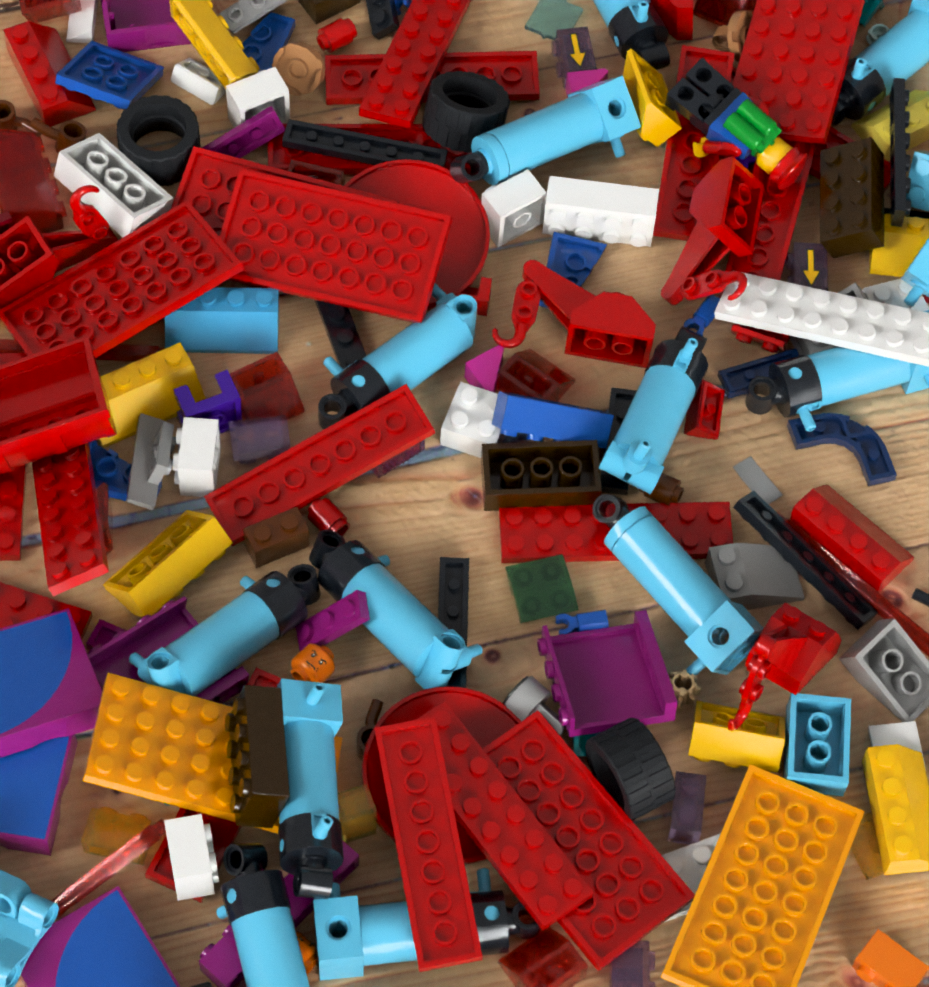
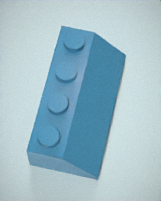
(227, 322)

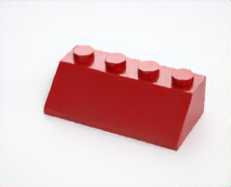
(38, 58)
(850, 536)

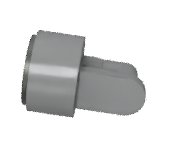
(528, 698)

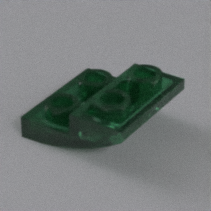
(541, 588)

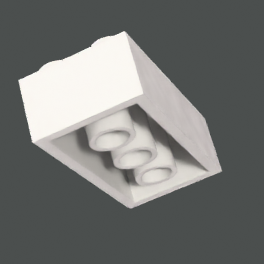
(125, 192)
(600, 211)

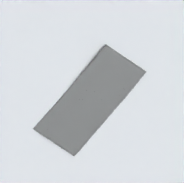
(757, 480)

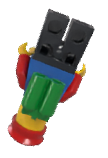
(734, 124)

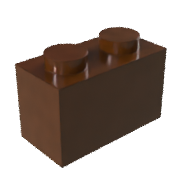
(276, 537)

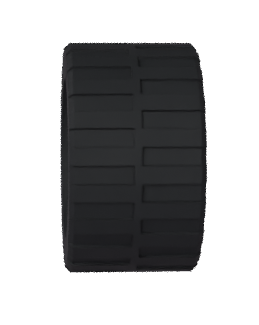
(463, 107)
(153, 115)
(631, 767)

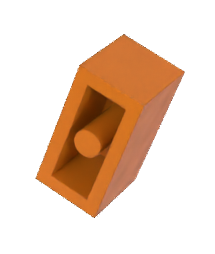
(888, 963)

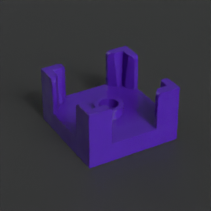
(222, 406)

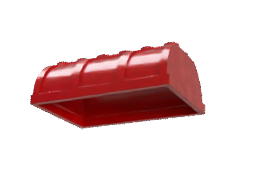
(51, 404)

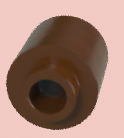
(666, 490)

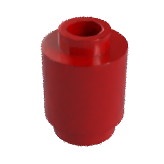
(336, 35)
(327, 516)

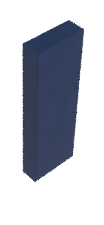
(737, 378)

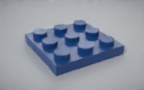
(109, 75)

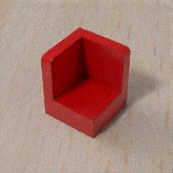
(481, 295)

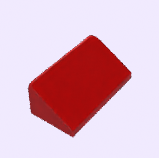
(705, 412)

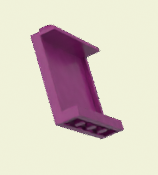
(162, 629)
(608, 676)

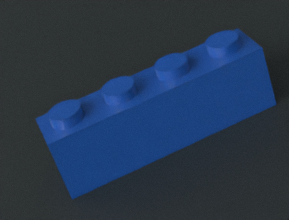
(550, 419)

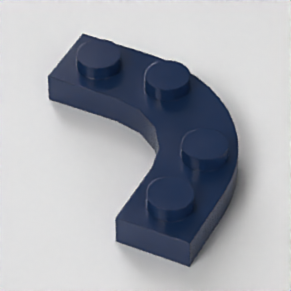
(860, 440)

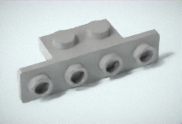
(247, 12)
(150, 460)

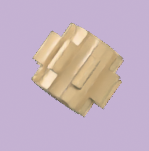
(684, 680)

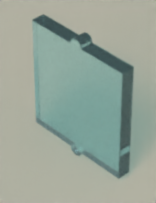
(551, 16)

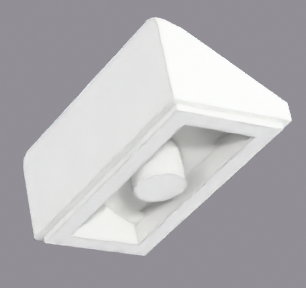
(82, 23)
(197, 80)

